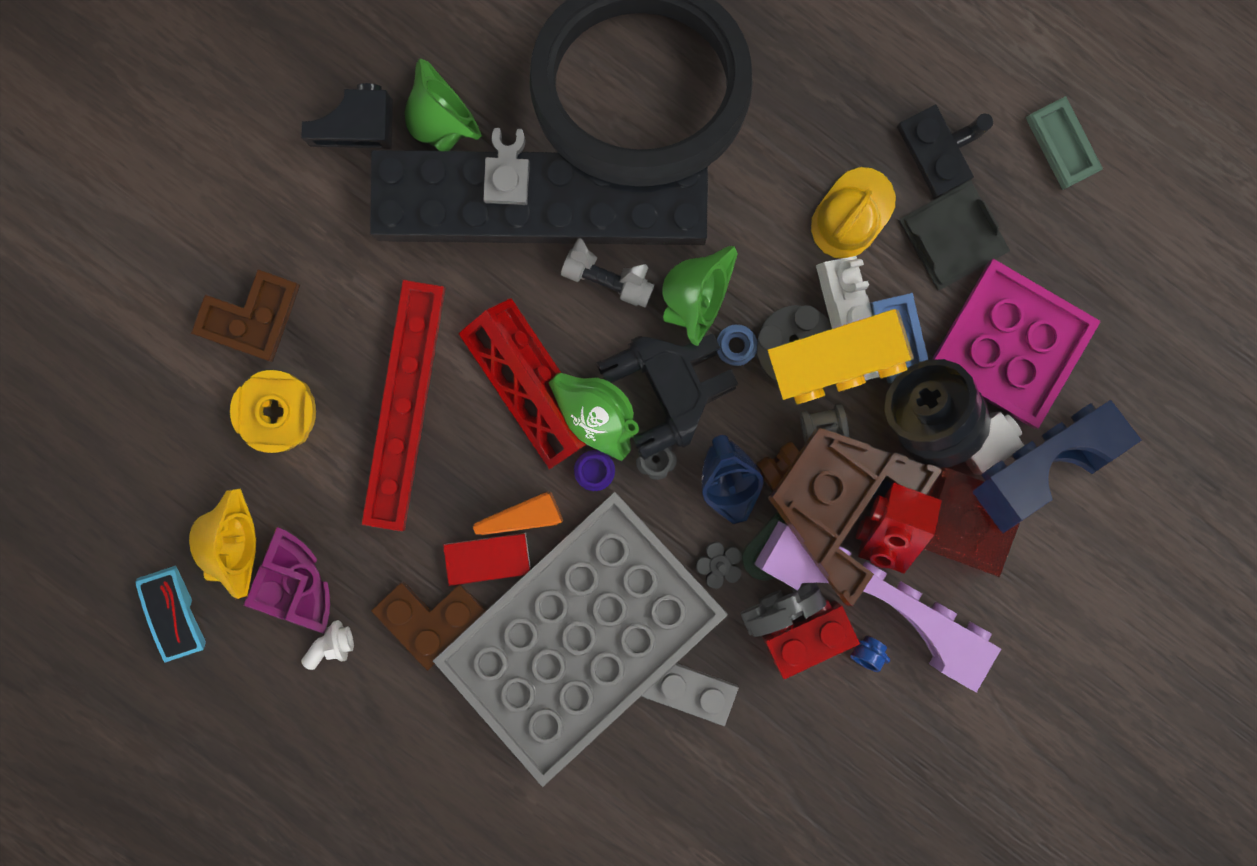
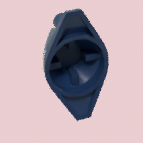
(730, 480)

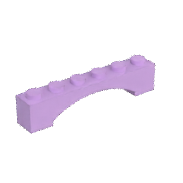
(956, 650)

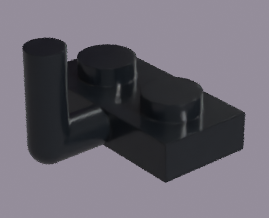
(938, 150)

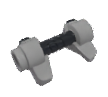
(630, 284)

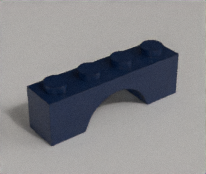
(1023, 487)

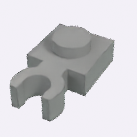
(507, 176)

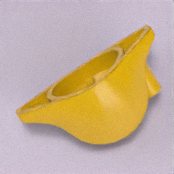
(226, 544)

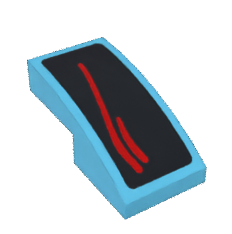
(169, 614)

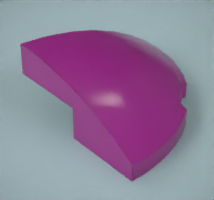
(290, 584)

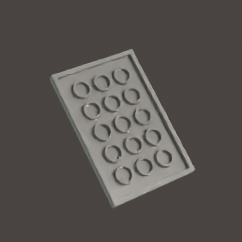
(579, 638)

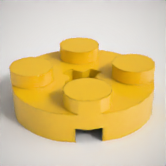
(256, 428)

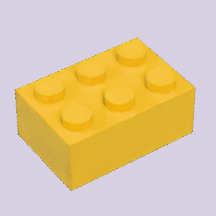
(841, 356)

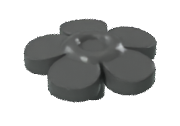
(719, 564)

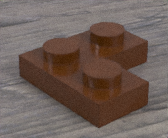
(255, 327)
(427, 631)

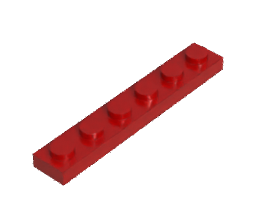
(403, 405)

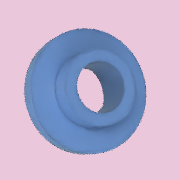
(748, 339)

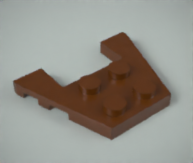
(829, 491)

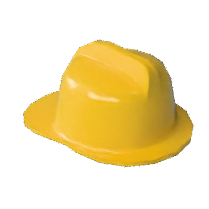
(853, 212)

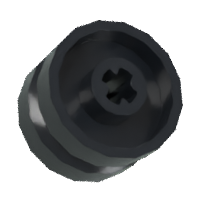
(938, 413)

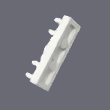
(845, 293)

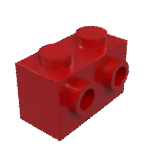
(898, 528)
(811, 640)

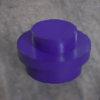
(594, 470)

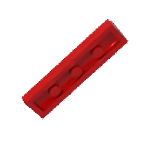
(519, 348)

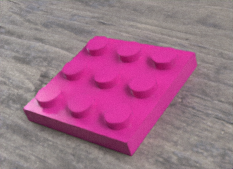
(1017, 342)

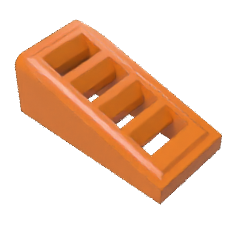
(532, 513)

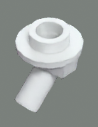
(333, 645)

